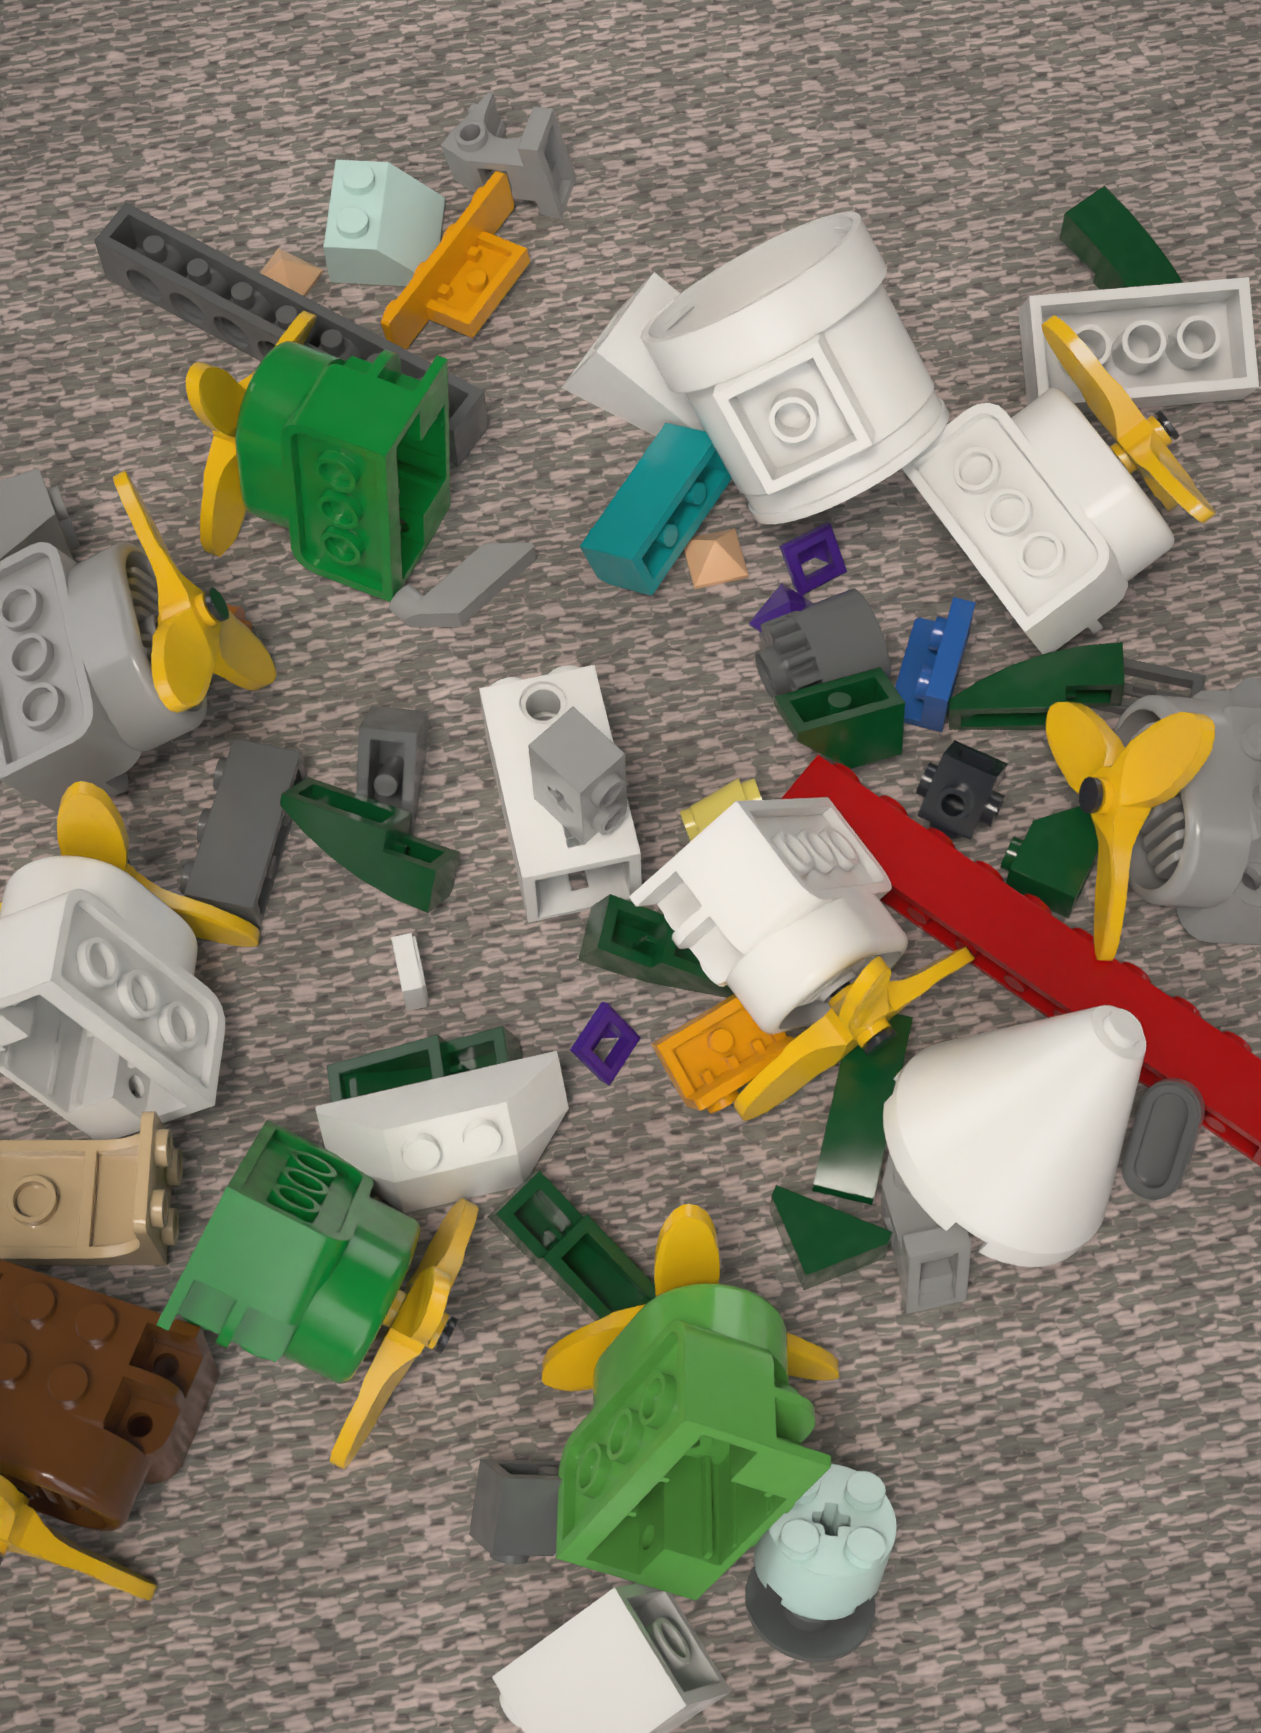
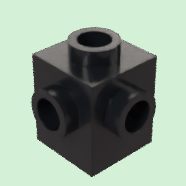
(961, 791)

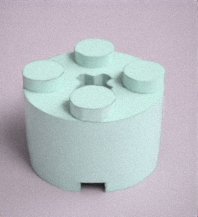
(830, 1545)

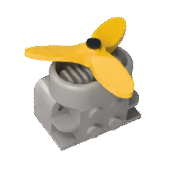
(108, 659)
(1171, 808)

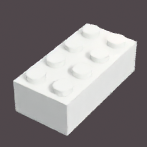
(1154, 340)

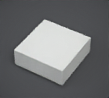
(410, 971)

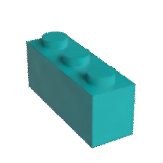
(656, 510)

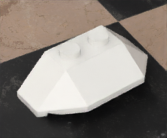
(450, 1132)

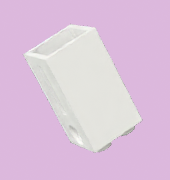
(541, 846)

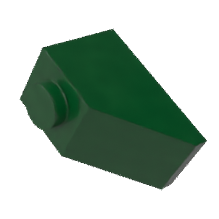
(847, 718)
(1054, 859)

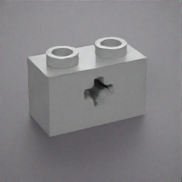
(579, 776)

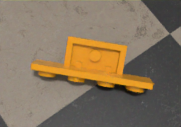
(464, 273)

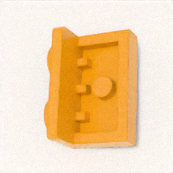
(717, 1055)

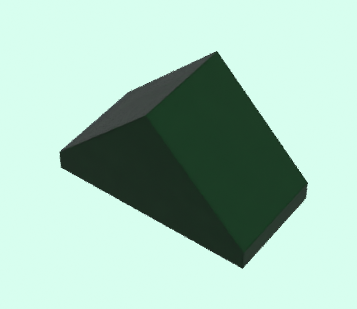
(823, 1239)

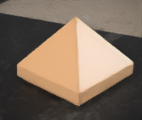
(292, 272)
(715, 559)

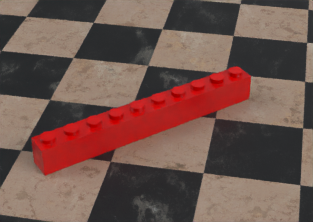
(1039, 955)

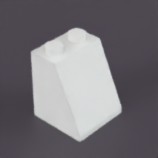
(622, 374)
(613, 1669)

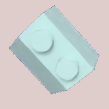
(379, 224)

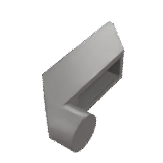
(465, 588)

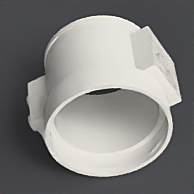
(800, 369)

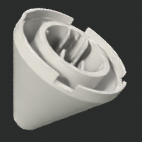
(1019, 1130)

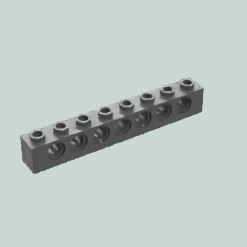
(254, 309)

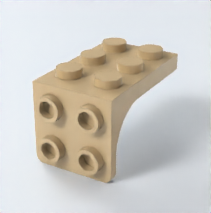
(90, 1199)

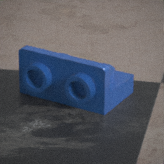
(933, 665)

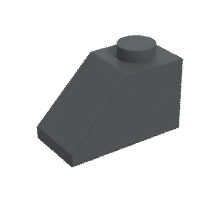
(392, 757)
(516, 1509)

